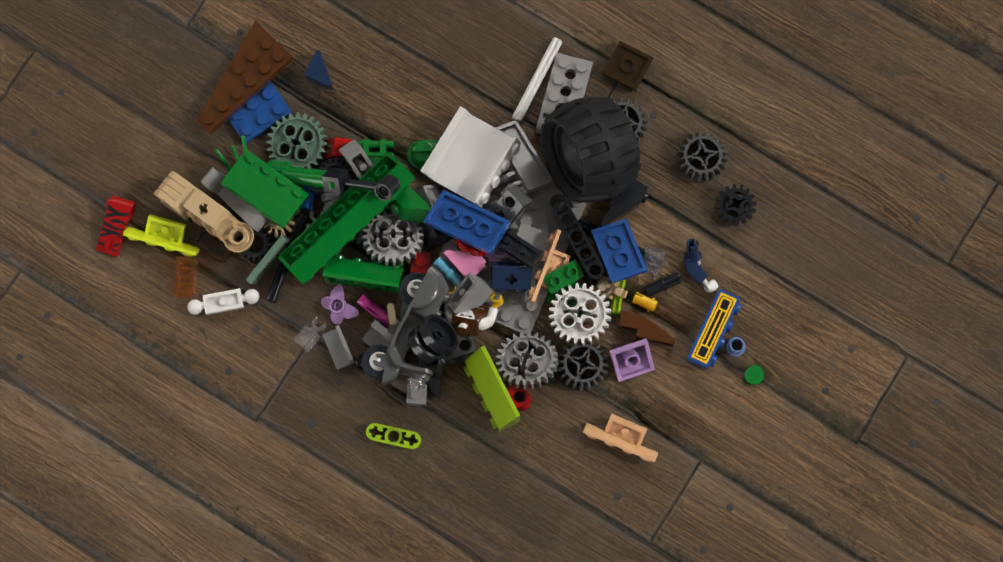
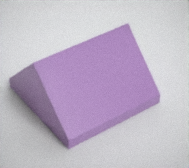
(632, 360)

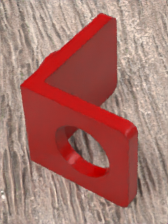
(336, 144)

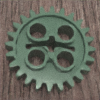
(313, 147)

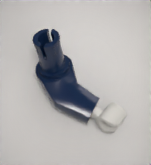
(693, 266)

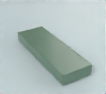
(268, 260)

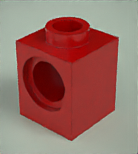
(522, 406)

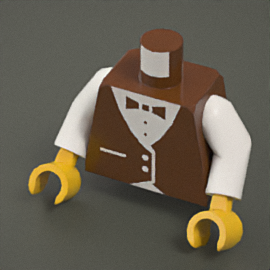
(473, 320)

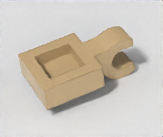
(609, 289)

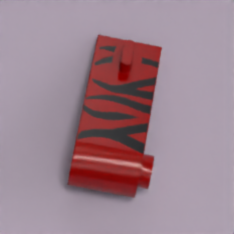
(115, 222)

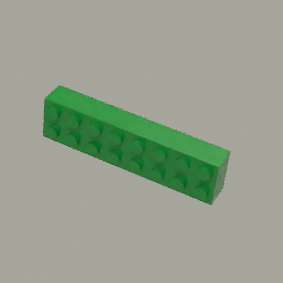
(342, 221)

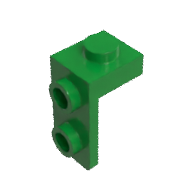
(563, 276)

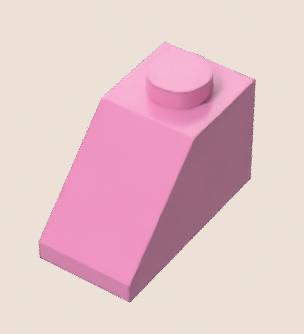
(465, 262)

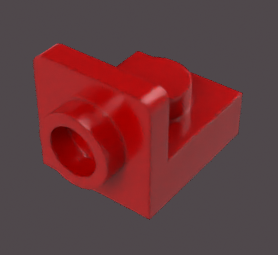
(421, 263)

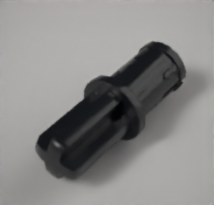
(663, 284)

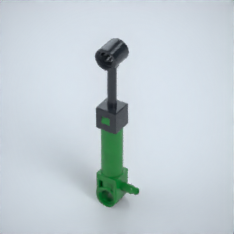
(334, 179)

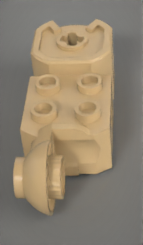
(191, 202)

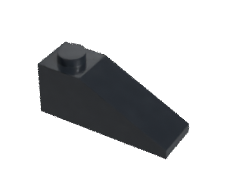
(626, 202)

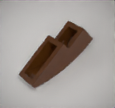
(644, 329)

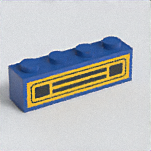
(713, 329)

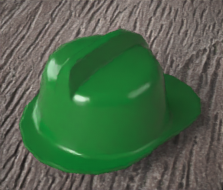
(420, 152)

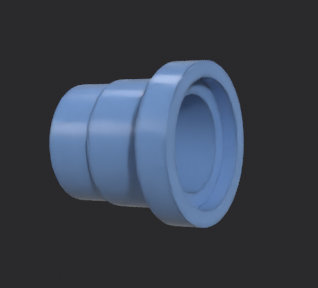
(731, 351)

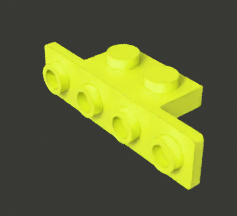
(163, 233)

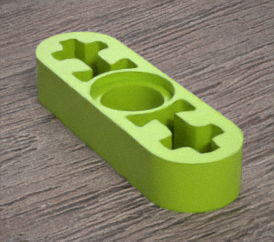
(380, 427)

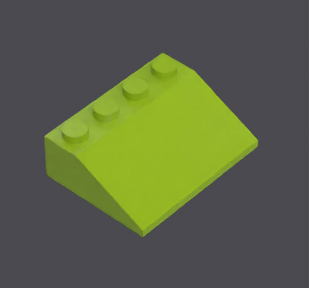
(492, 389)

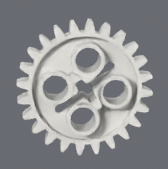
(576, 330)

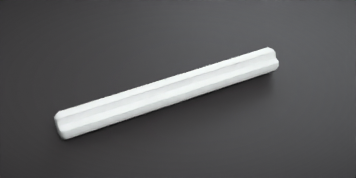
(537, 79)

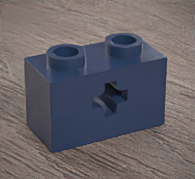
(501, 272)

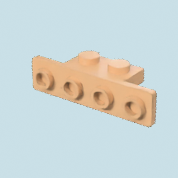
(551, 261)
(623, 435)

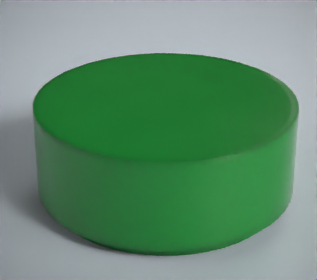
(754, 375)

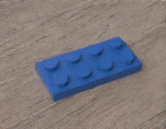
(467, 222)

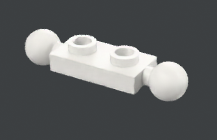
(223, 301)

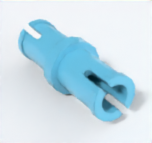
(448, 271)

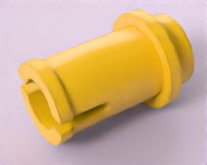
(645, 302)

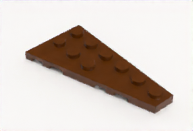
(250, 70)

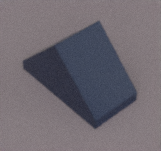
(317, 72)

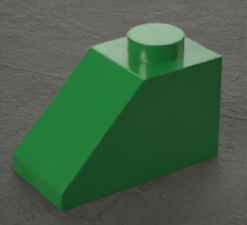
(410, 206)

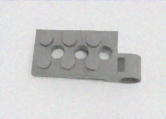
(558, 81)

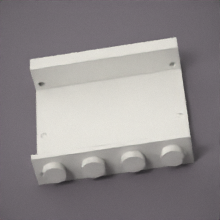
(470, 157)

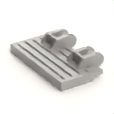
(526, 165)

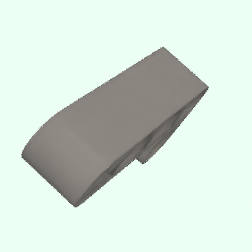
(251, 216)

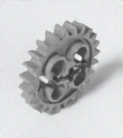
(393, 252)
(509, 356)

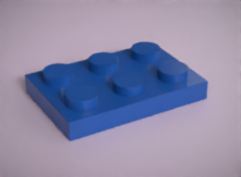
(260, 113)
(618, 251)

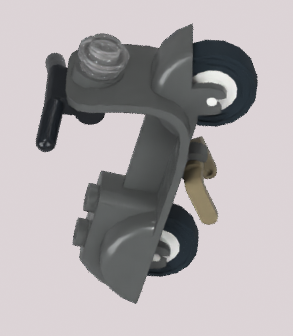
(425, 297)

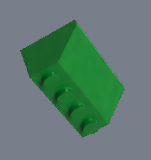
(264, 189)
(363, 274)

